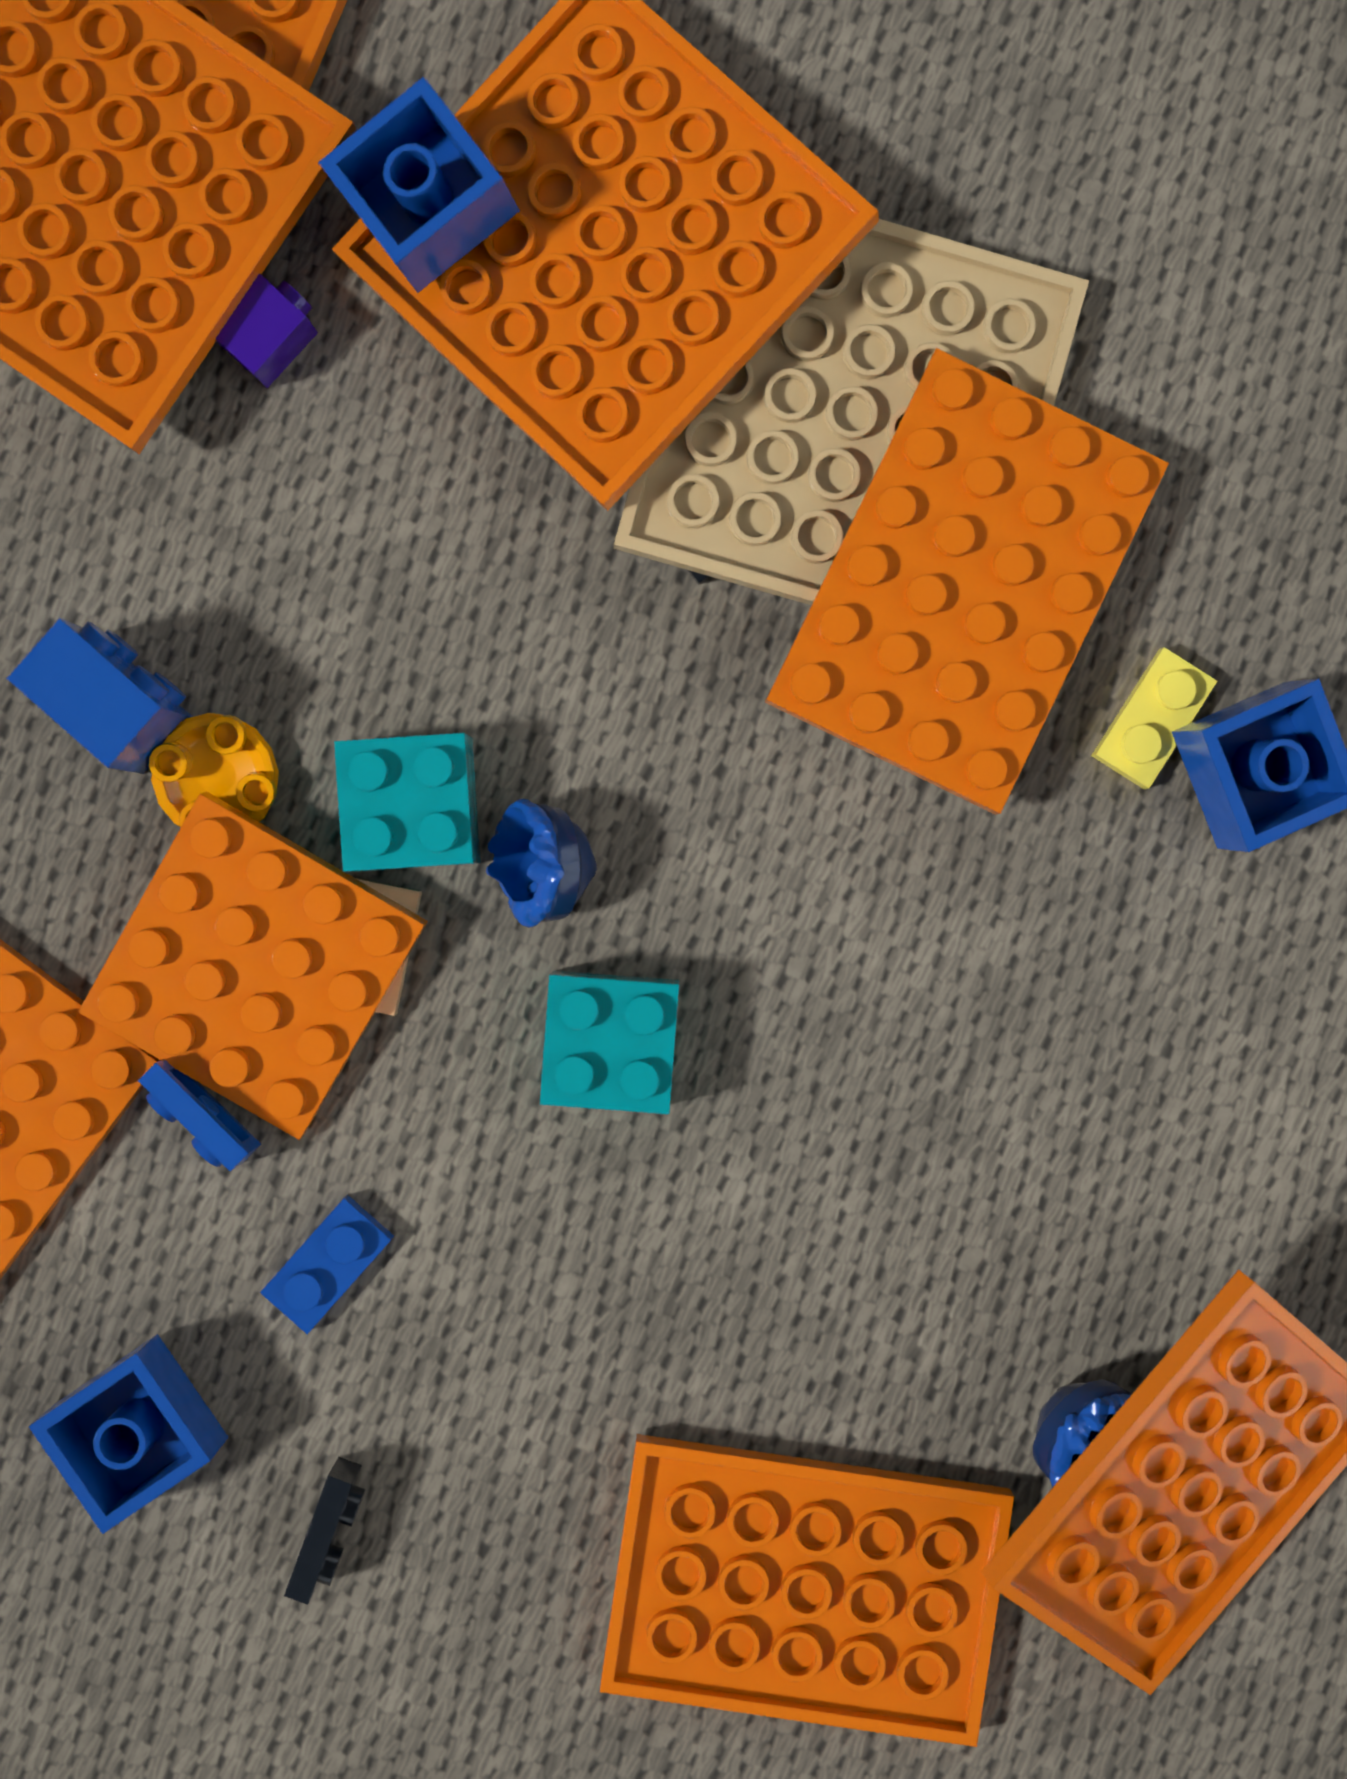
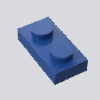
(215, 1131)
(327, 1264)

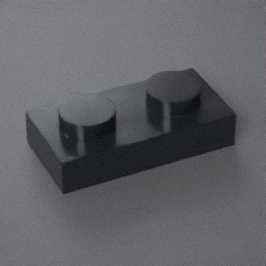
(318, 1554)

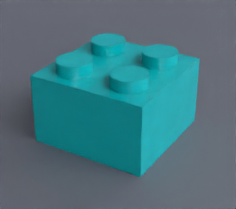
(407, 802)
(609, 1042)

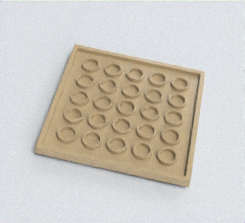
(794, 438)

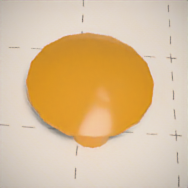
(217, 757)

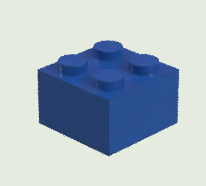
(420, 184)
(99, 695)
(1266, 765)
(129, 1434)

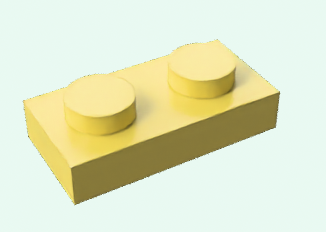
(1161, 702)

